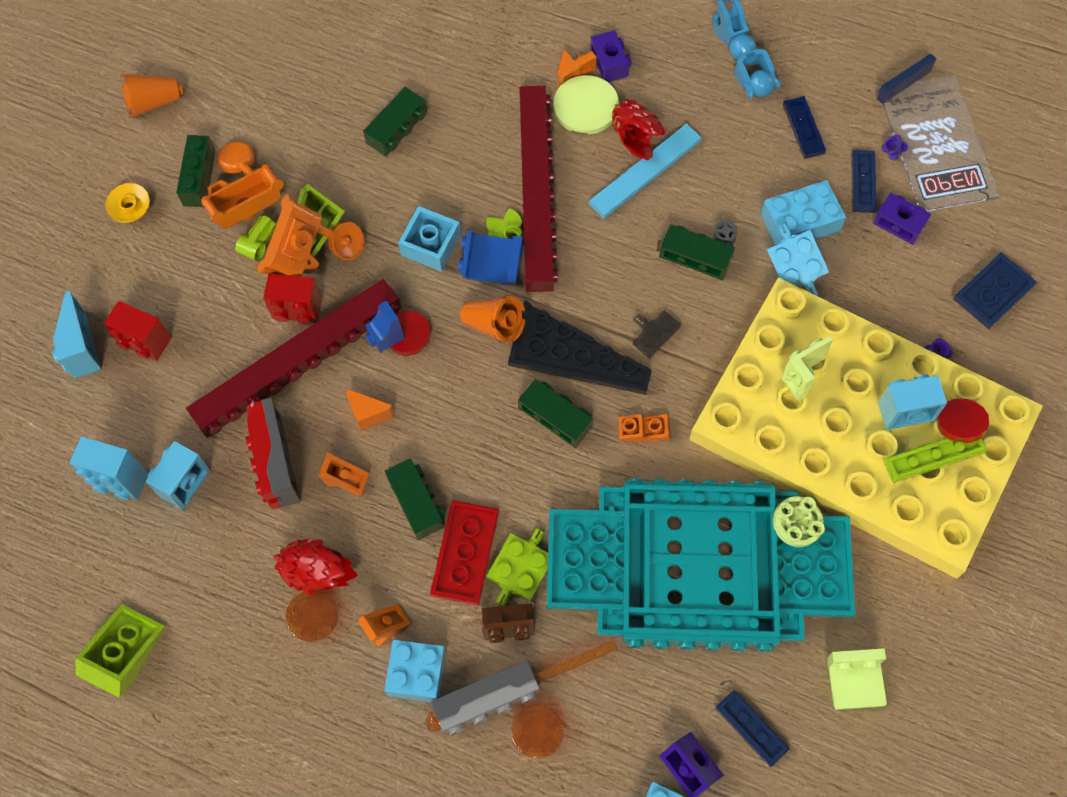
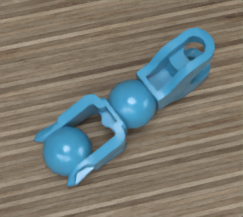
(743, 48)

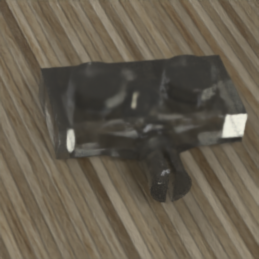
(655, 333)

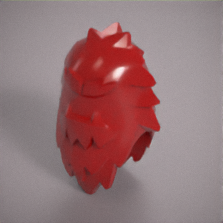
(636, 127)
(312, 566)

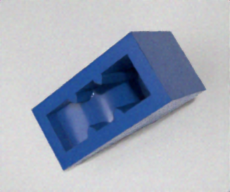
(384, 328)

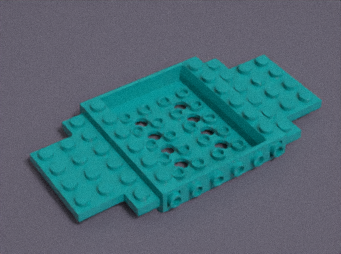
(620, 561)

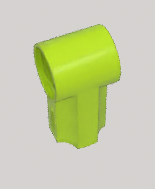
(254, 243)

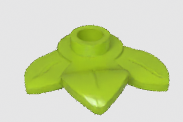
(505, 227)

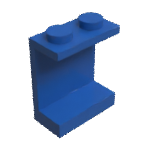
(491, 258)

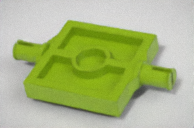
(519, 567)

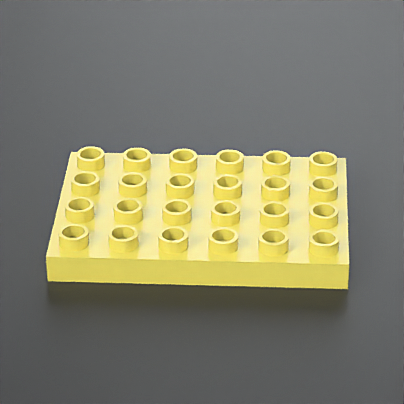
(836, 436)

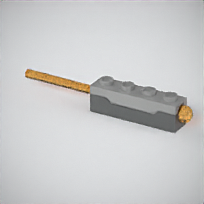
(499, 692)

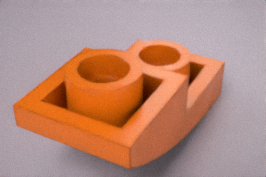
(641, 428)

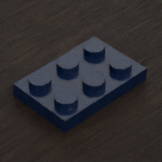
(994, 290)

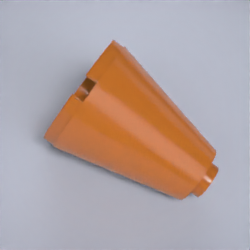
(148, 93)
(495, 317)

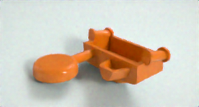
(246, 196)
(295, 236)

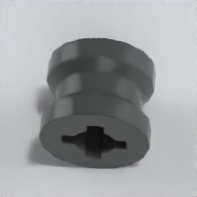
(728, 229)

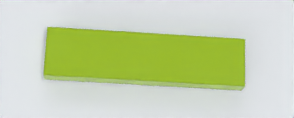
(931, 458)

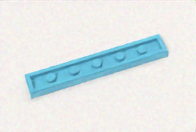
(645, 171)

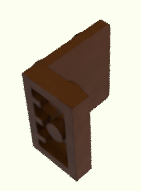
(507, 622)

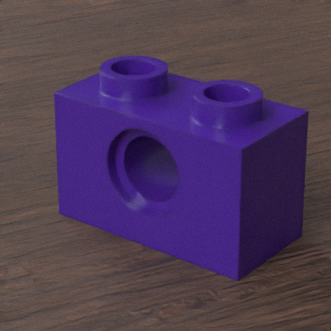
(610, 55)
(907, 229)
(691, 765)

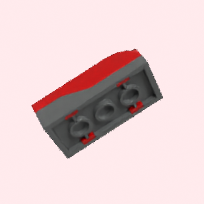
(270, 455)

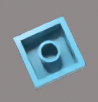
(430, 238)
(912, 401)
(177, 475)
(415, 671)

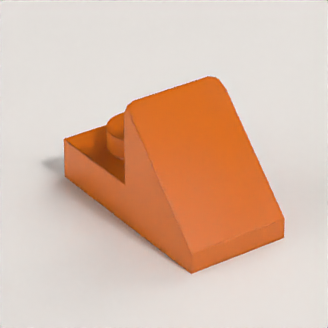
(572, 68)
(343, 475)
(384, 624)

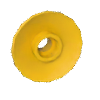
(124, 196)

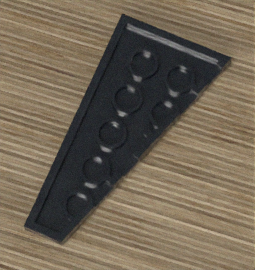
(569, 353)

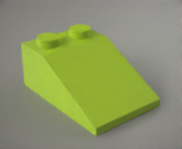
(118, 650)

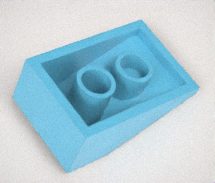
(74, 339)

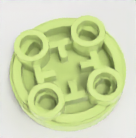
(798, 521)

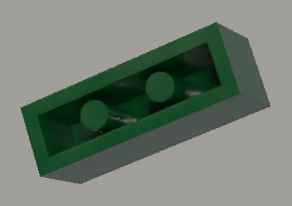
(395, 121)
(195, 170)
(696, 251)
(555, 412)
(415, 498)

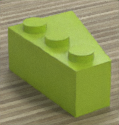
(330, 212)

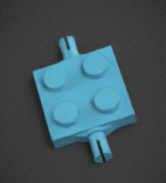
(798, 259)

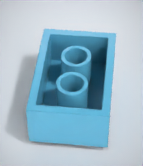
(804, 209)
(109, 469)

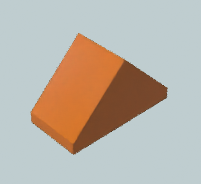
(368, 410)

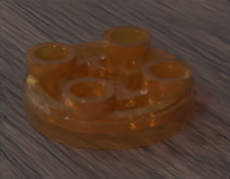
(311, 616)
(537, 731)

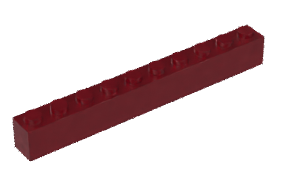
(536, 189)
(291, 359)

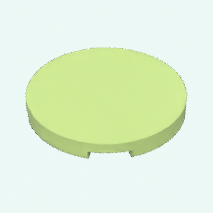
(585, 104)

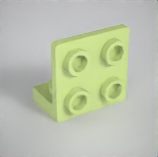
(798, 371)
(857, 678)

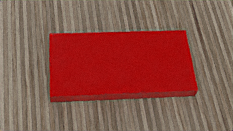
(465, 553)

